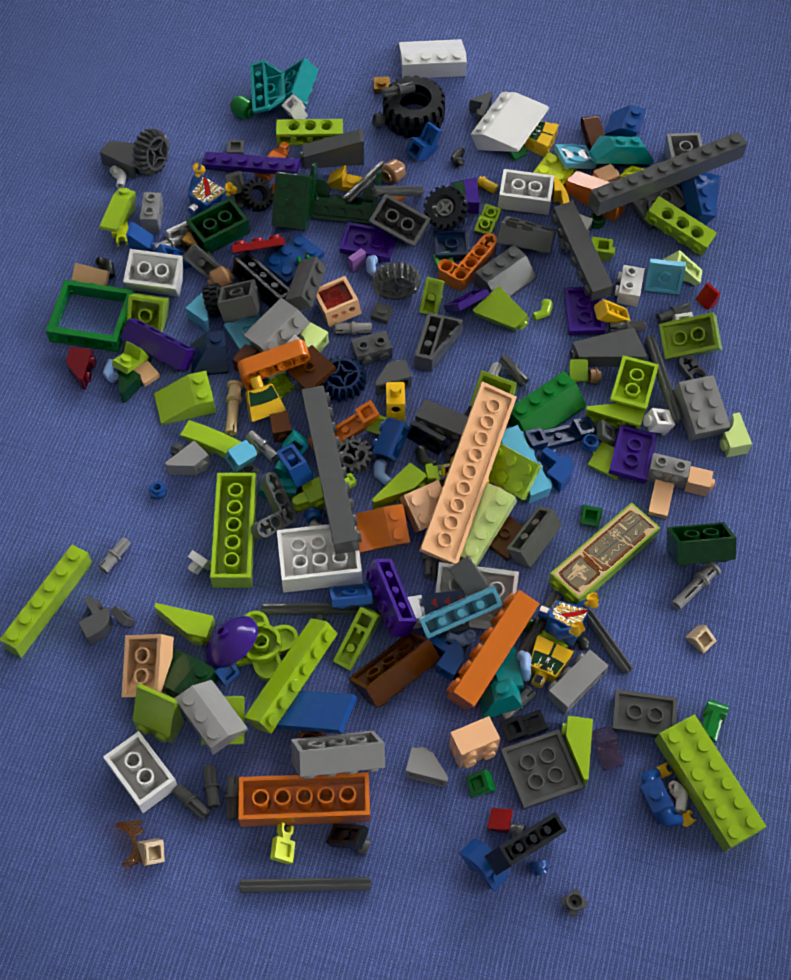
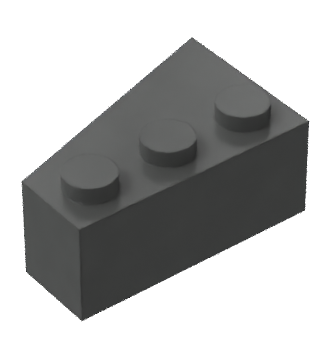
(435, 340)

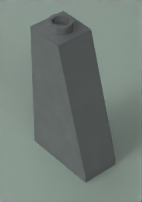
(335, 151)
(609, 348)

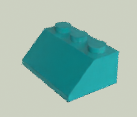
(300, 80)

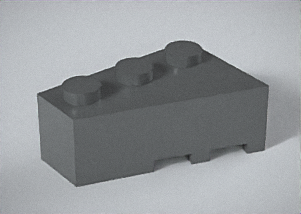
(526, 235)

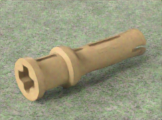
(233, 399)

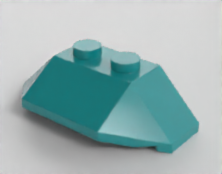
(266, 86)
(620, 151)

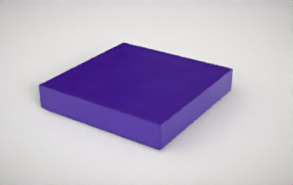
(466, 300)

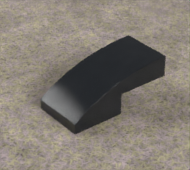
(525, 726)

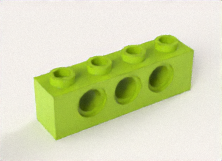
(303, 131)
(688, 224)

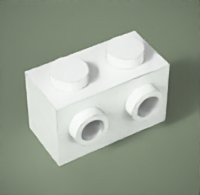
(630, 285)

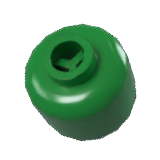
(241, 107)

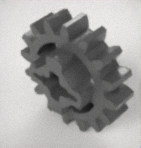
(358, 449)

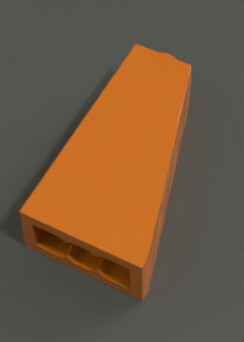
(580, 187)

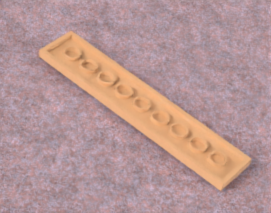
(468, 474)

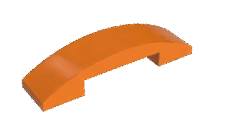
(356, 423)

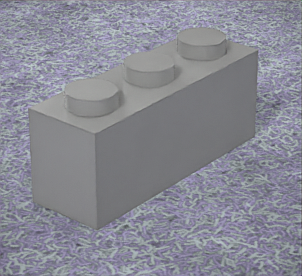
(577, 681)

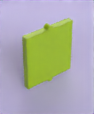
(602, 459)

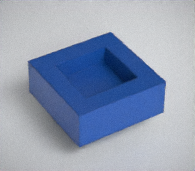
(227, 674)

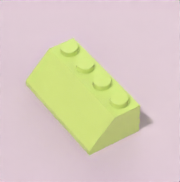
(488, 520)

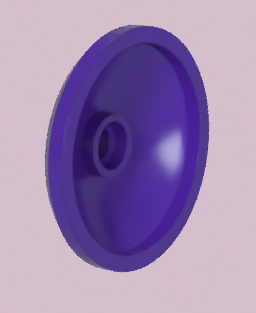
(231, 641)

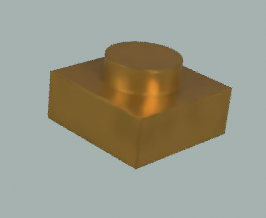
(380, 83)

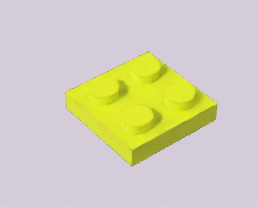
(553, 166)

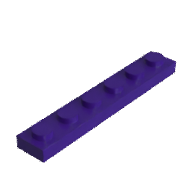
(250, 163)

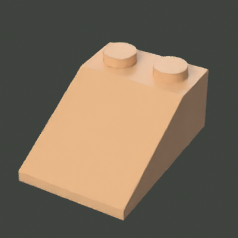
(146, 662)

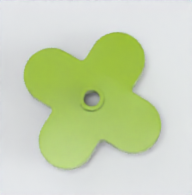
(276, 642)

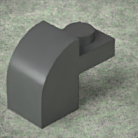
(98, 624)

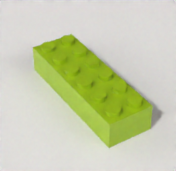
(232, 536)
(709, 783)

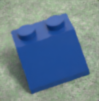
(626, 121)
(390, 439)

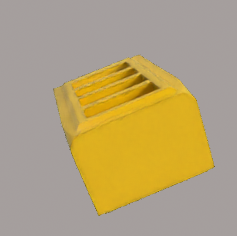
(611, 312)

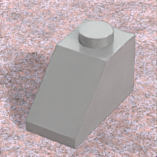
(188, 461)
(425, 767)

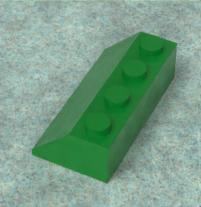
(548, 405)

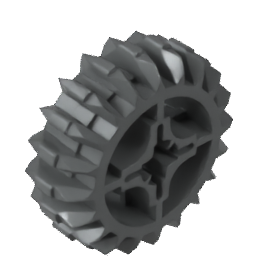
(150, 151)
(396, 280)

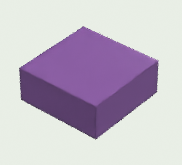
(357, 260)

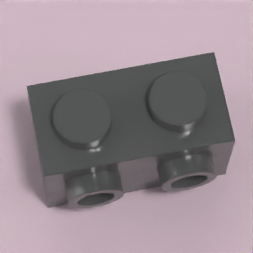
(371, 348)

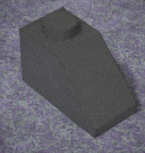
(393, 372)

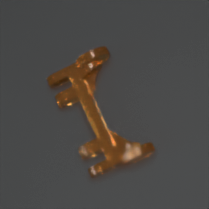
(129, 828)

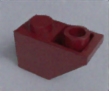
(80, 364)

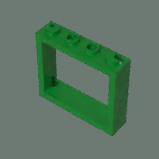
(84, 338)

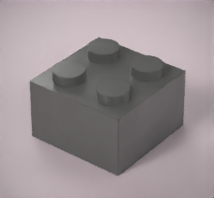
(239, 301)

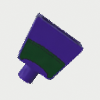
(470, 190)

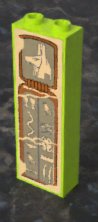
(603, 554)

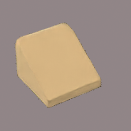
(701, 638)
(151, 851)

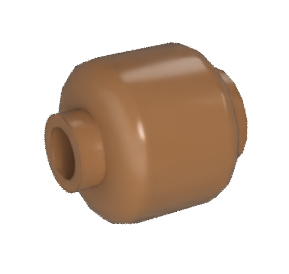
(393, 171)
(221, 276)

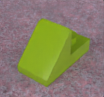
(432, 296)
(130, 359)

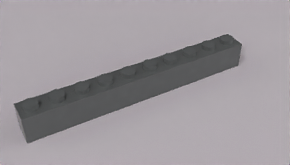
(667, 173)
(330, 471)

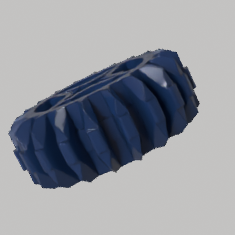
(353, 376)

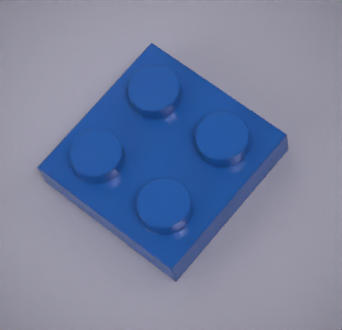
(349, 595)

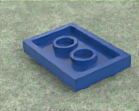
(283, 261)

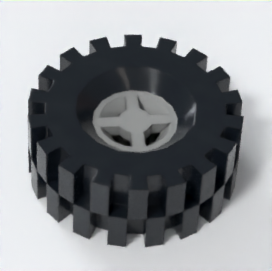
(440, 202)

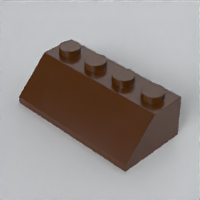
(394, 668)

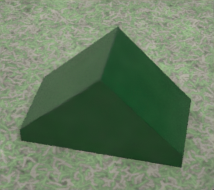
(128, 384)

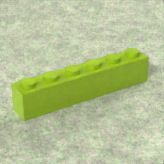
(46, 601)
(290, 675)

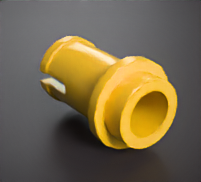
(487, 185)

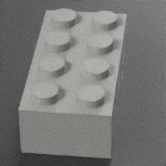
(338, 754)

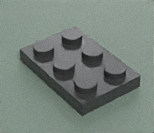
(643, 713)

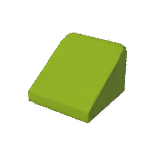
(578, 370)

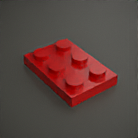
(257, 244)

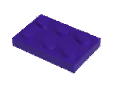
(370, 239)
(581, 313)
(632, 454)

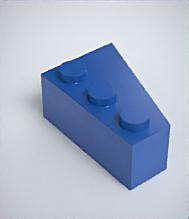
(701, 196)

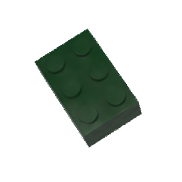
(292, 200)
(218, 226)
(701, 543)

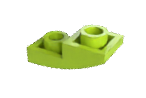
(488, 219)

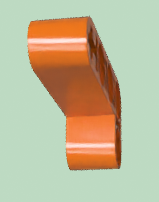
(463, 274)
(273, 361)

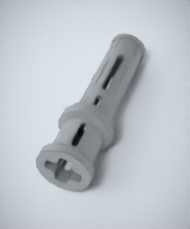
(701, 580)

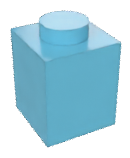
(241, 456)

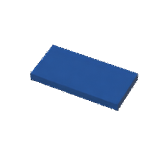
(318, 712)

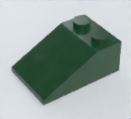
(186, 672)

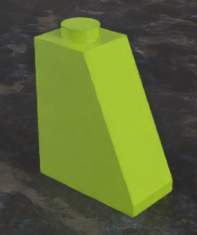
(502, 311)

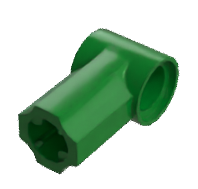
(714, 717)

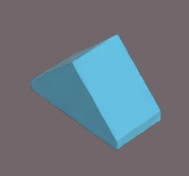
(197, 313)

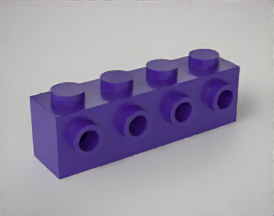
(158, 344)
(391, 598)

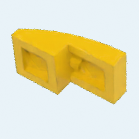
(559, 192)

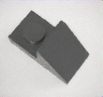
(480, 105)
(237, 180)
(201, 260)

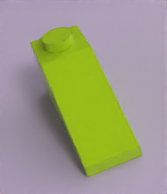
(119, 209)
(616, 415)
(403, 483)
(192, 625)
(357, 637)
(578, 742)

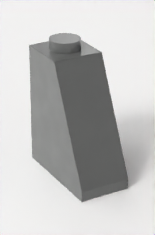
(120, 155)

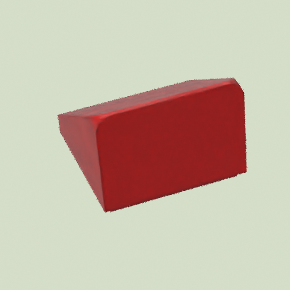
(708, 296)
(500, 820)

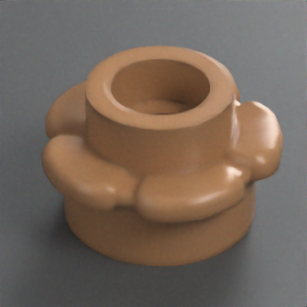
(594, 376)

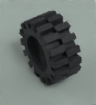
(263, 188)
(210, 297)

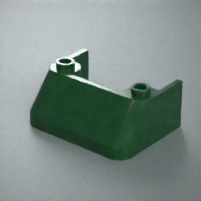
(334, 207)

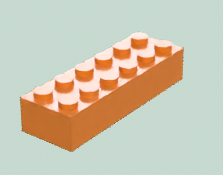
(492, 651)
(304, 801)

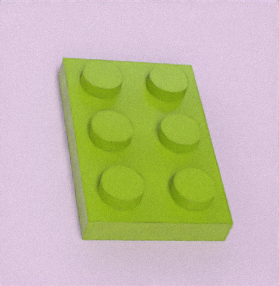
(513, 471)

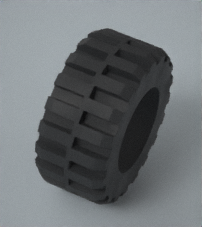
(412, 122)

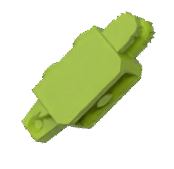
(312, 494)

